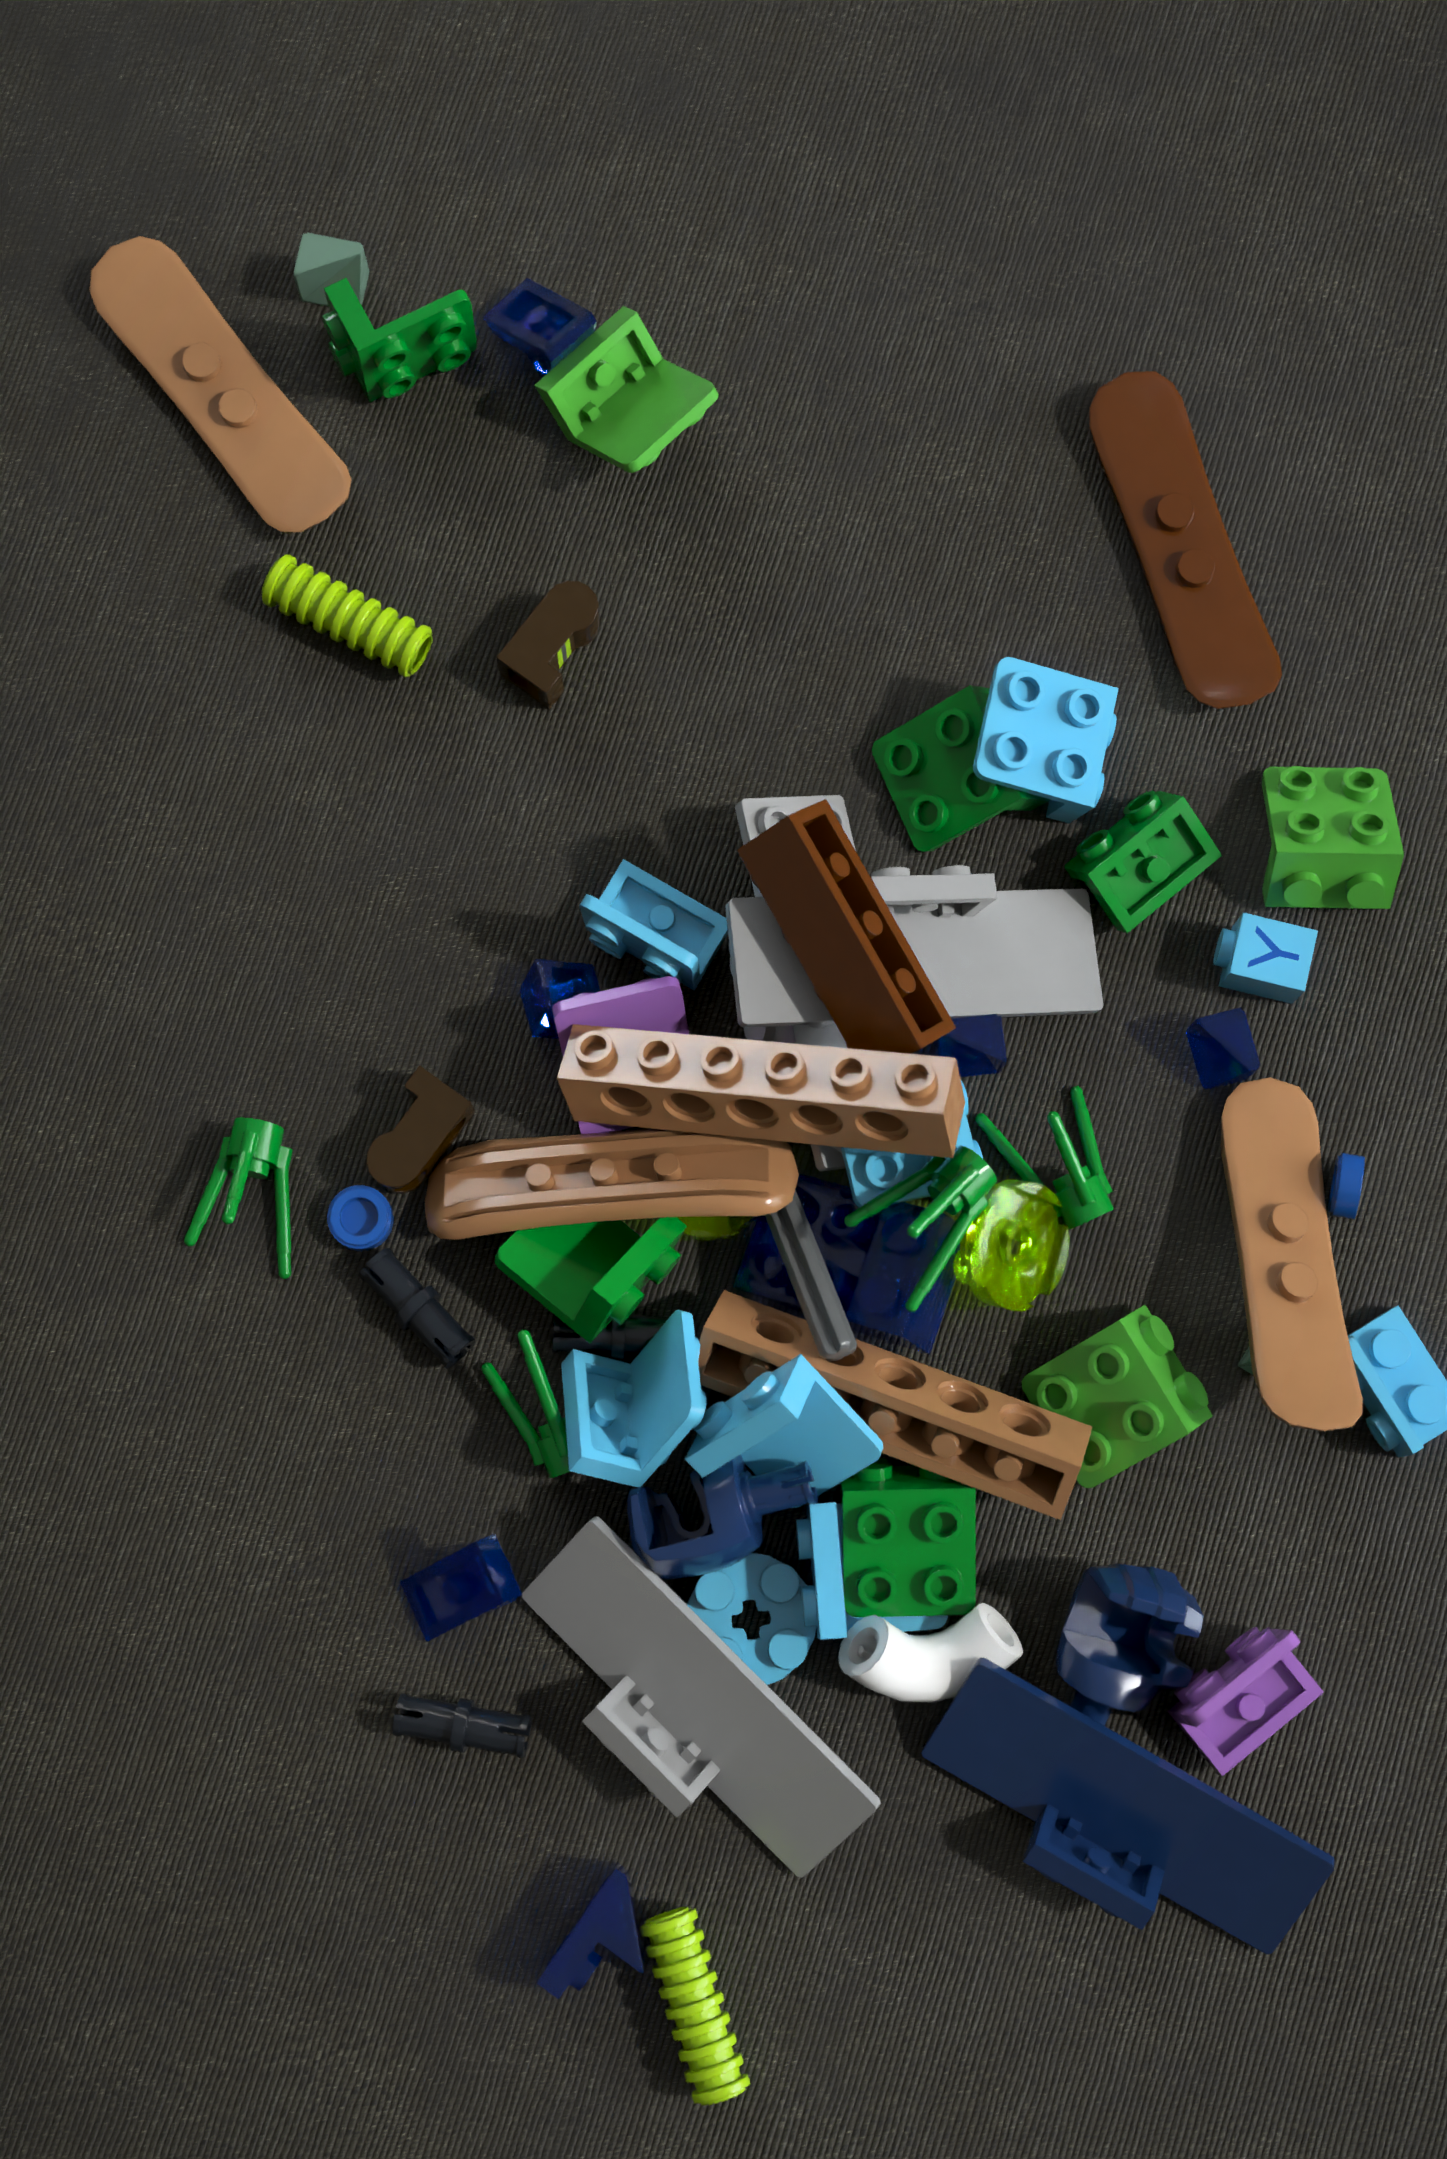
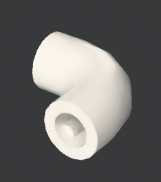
(929, 1665)

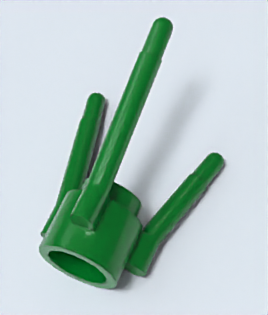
(250, 1153)
(956, 1186)
(1081, 1191)
(553, 1447)

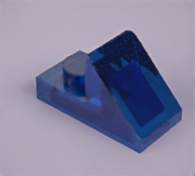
(540, 324)
(461, 1587)
(606, 1920)

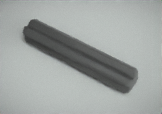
(811, 1281)

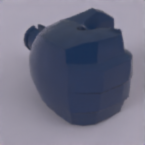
(732, 1518)
(1122, 1638)

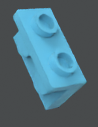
(1398, 1383)

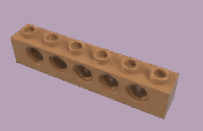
(763, 1090)
(912, 1407)

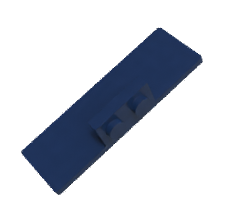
(1120, 1817)

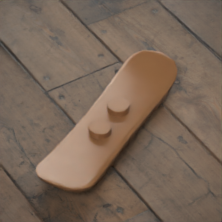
(218, 385)
(605, 1178)
(1287, 1258)

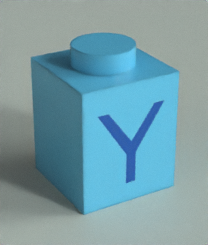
(1265, 957)

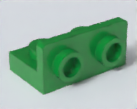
(1143, 857)

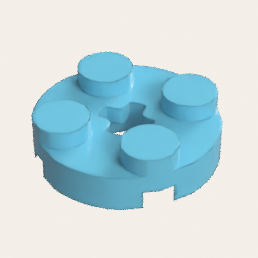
(775, 1589)

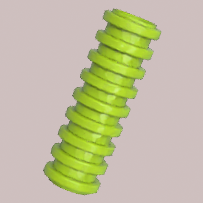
(346, 615)
(694, 2006)

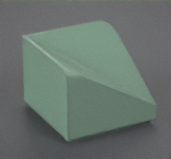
(326, 261)

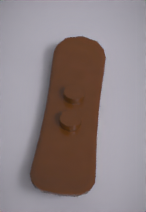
(1182, 541)

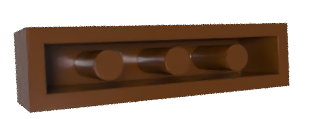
(844, 934)

